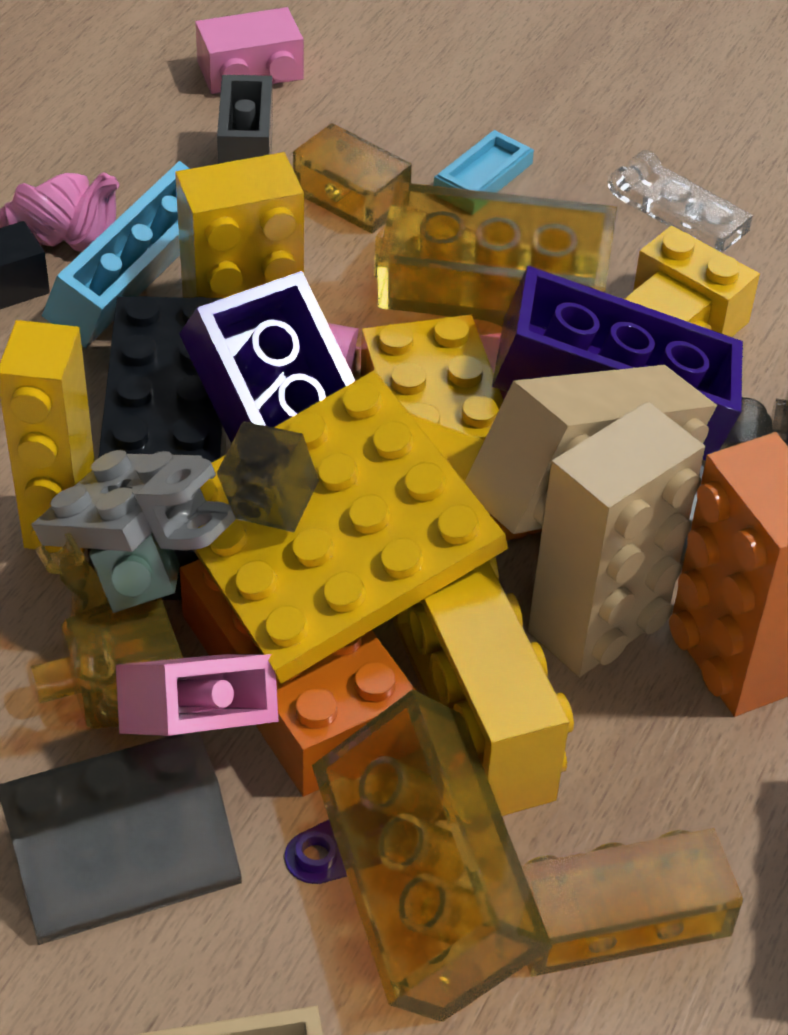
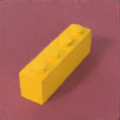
(44, 417)

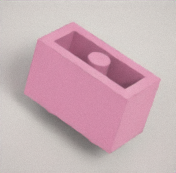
(250, 45)
(196, 694)

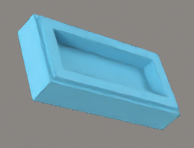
(487, 164)

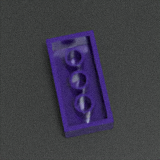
(575, 329)
(265, 353)

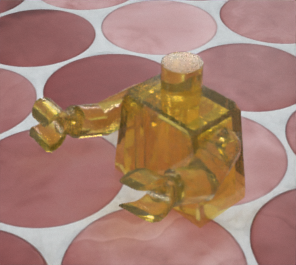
(98, 640)

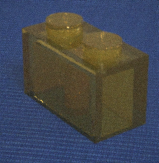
(349, 176)

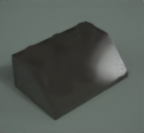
(118, 835)

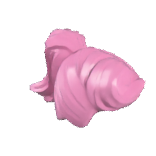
(64, 209)

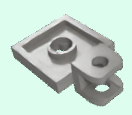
(137, 496)

